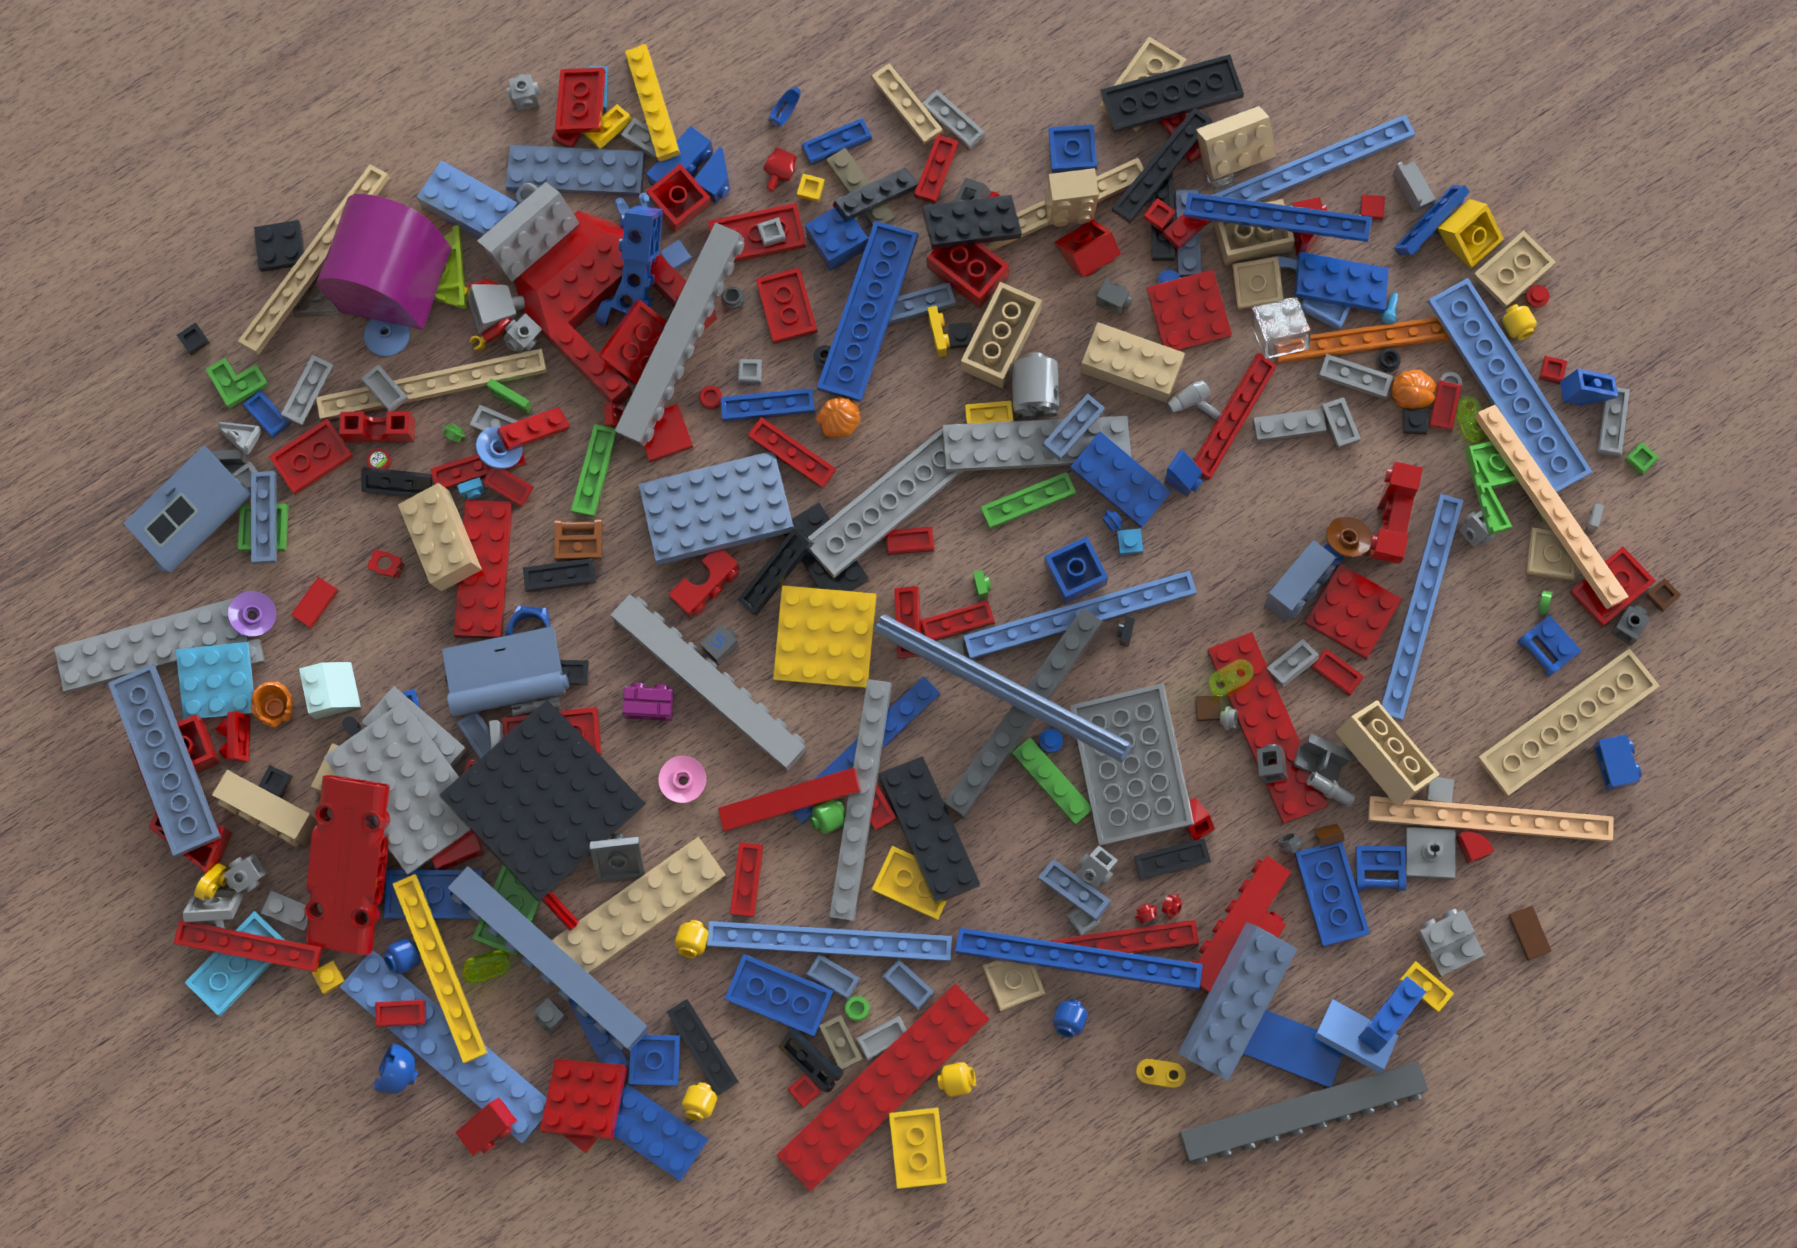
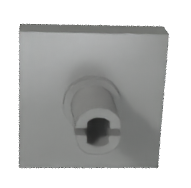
(1430, 853)
(214, 910)

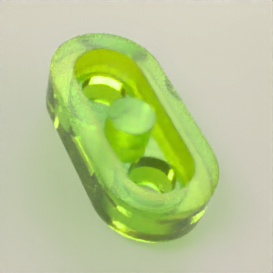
(1467, 419)
(1230, 678)
(486, 966)

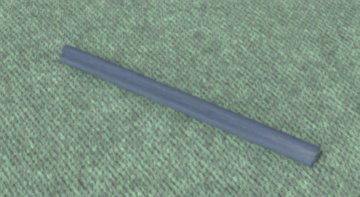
(1003, 688)

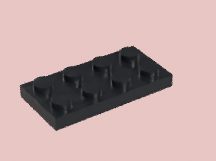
(971, 222)
(848, 579)

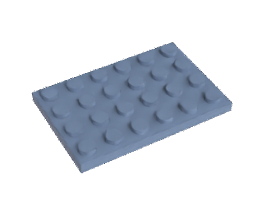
(716, 508)

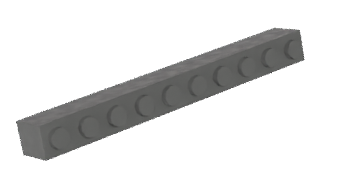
(1018, 722)
(1303, 1111)

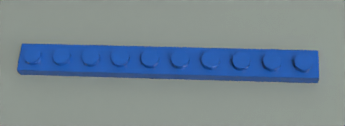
(1079, 959)

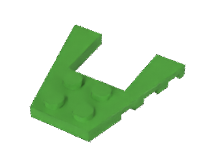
(1489, 473)

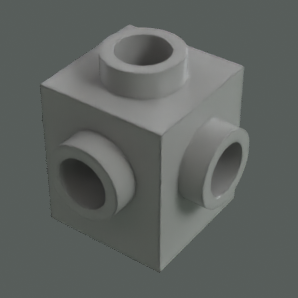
(523, 92)
(522, 334)
(1475, 529)
(1096, 867)
(245, 873)

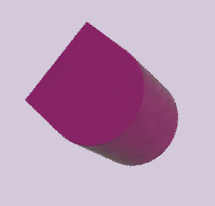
(384, 262)

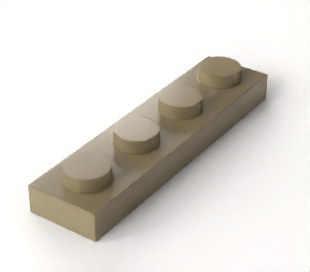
(852, 179)

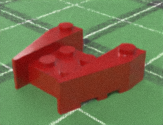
(1397, 503)

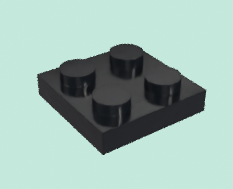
(278, 245)

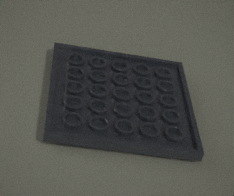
(542, 800)

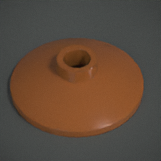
(1348, 529)

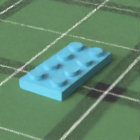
(227, 977)

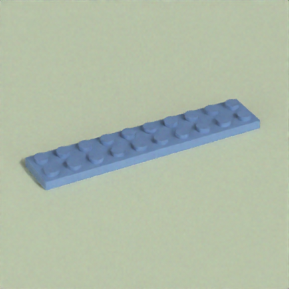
(1508, 383)
(480, 1079)

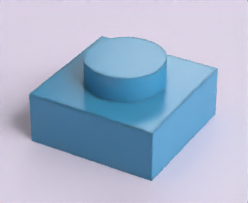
(471, 489)
(1130, 542)

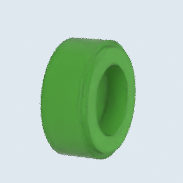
(1544, 602)
(857, 1008)

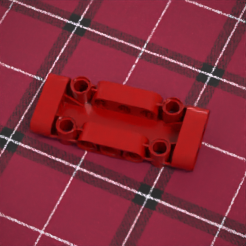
(347, 864)

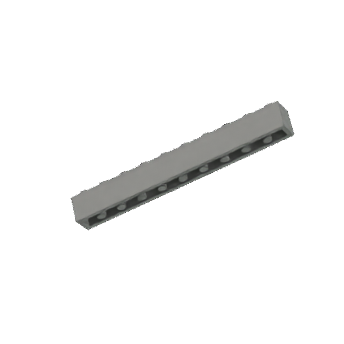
(680, 334)
(709, 683)

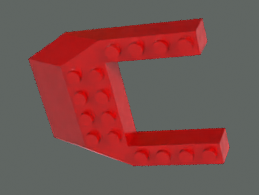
(572, 283)

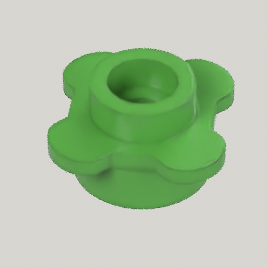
(453, 432)

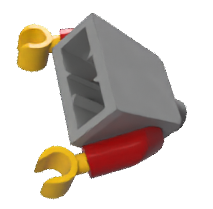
(491, 309)

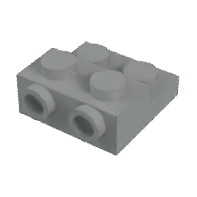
(1450, 942)

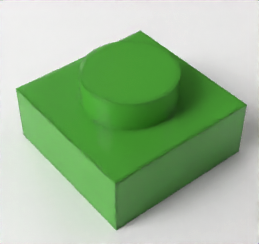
(982, 585)

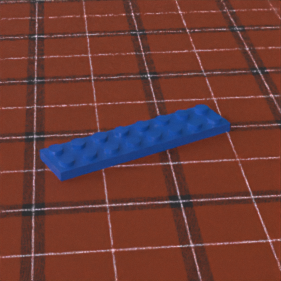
(868, 311)

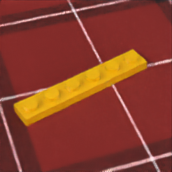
(652, 103)

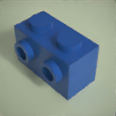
(1617, 762)

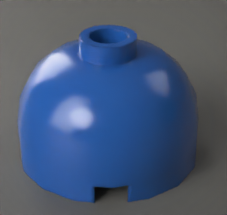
(396, 1070)

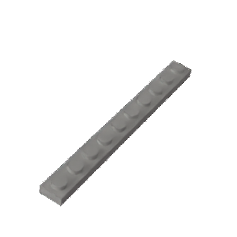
(861, 804)

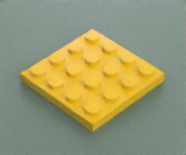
(824, 636)

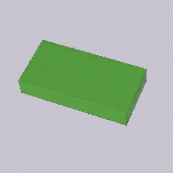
(509, 396)

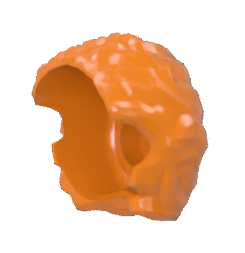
(1413, 389)
(839, 417)
(272, 703)

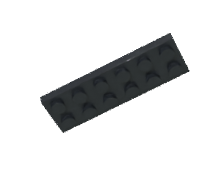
(1171, 93)
(929, 830)

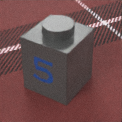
(720, 644)

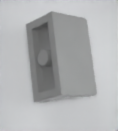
(1413, 186)

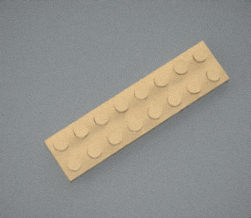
(1568, 722)
(641, 906)

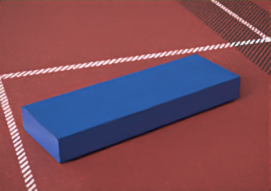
(835, 140)

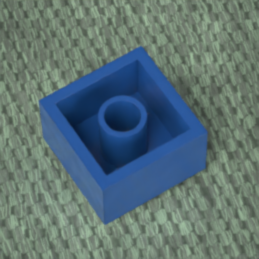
(836, 239)
(1075, 570)

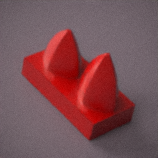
(237, 730)

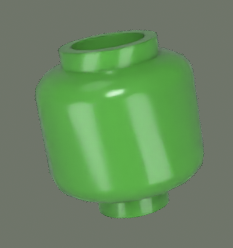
(827, 816)

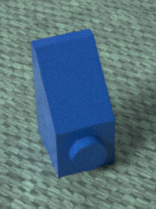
(714, 177)
(1588, 387)
(1183, 474)

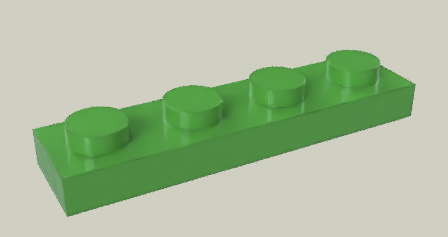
(594, 471)
(1028, 500)
(1052, 781)

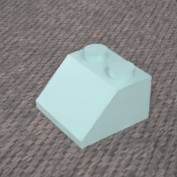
(329, 688)

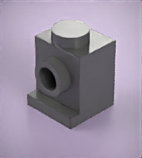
(972, 190)
(1113, 297)
(1625, 629)
(1268, 772)
(549, 1016)

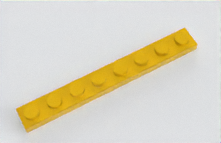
(440, 969)

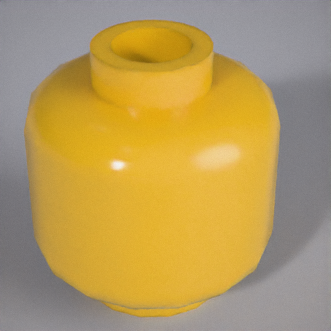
(1519, 322)
(691, 939)
(957, 1079)
(699, 1102)

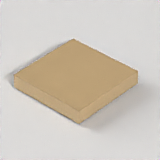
(1257, 282)
(1548, 556)
(1012, 983)

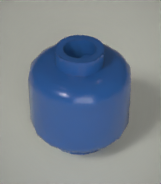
(402, 956)
(1070, 1018)

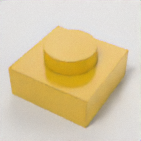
(810, 188)
(328, 977)

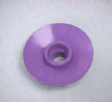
(255, 603)

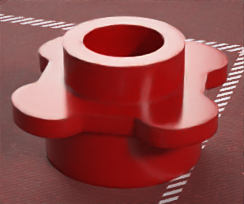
(1172, 905)

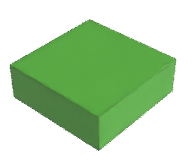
(1641, 458)

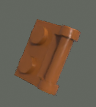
(578, 546)

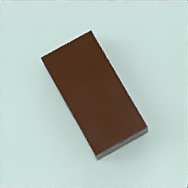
(1529, 933)

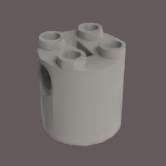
(1035, 386)

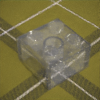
(1281, 327)

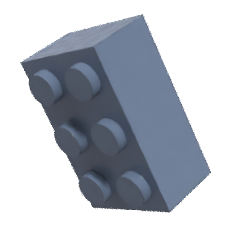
(1300, 582)

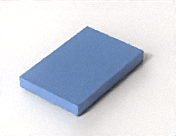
(1341, 1031)

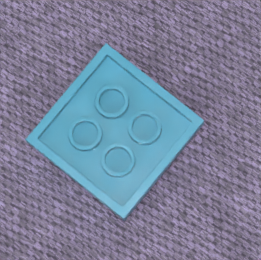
(215, 679)

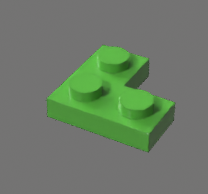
(235, 387)

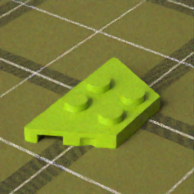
(451, 287)

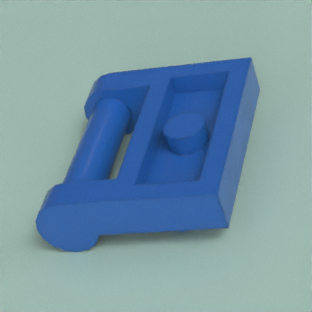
(1554, 640)
(1380, 860)

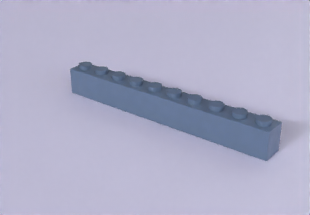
(549, 959)

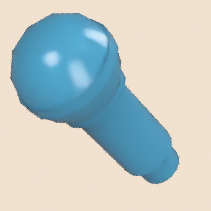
(1389, 315)

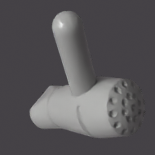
(1193, 396)

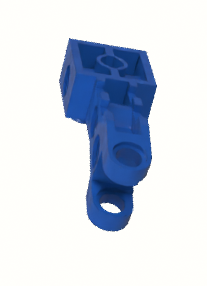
(638, 255)

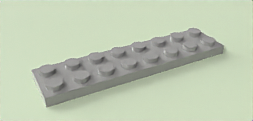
(1020, 443)
(882, 507)
(137, 646)

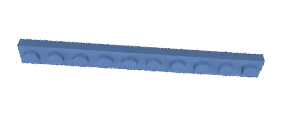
(1322, 161)
(1421, 606)
(1060, 619)
(829, 941)

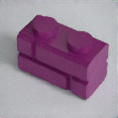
(648, 702)

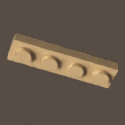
(906, 104)

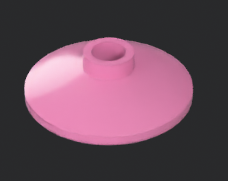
(681, 767)

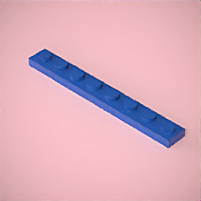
(1278, 217)
(898, 718)

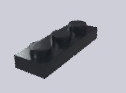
(394, 481)
(559, 575)
(1172, 859)

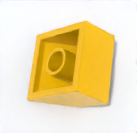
(1471, 232)

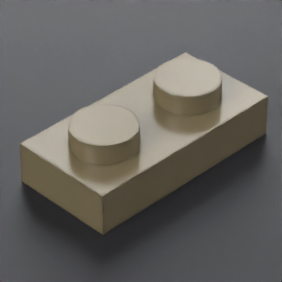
(840, 1042)

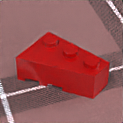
(205, 856)

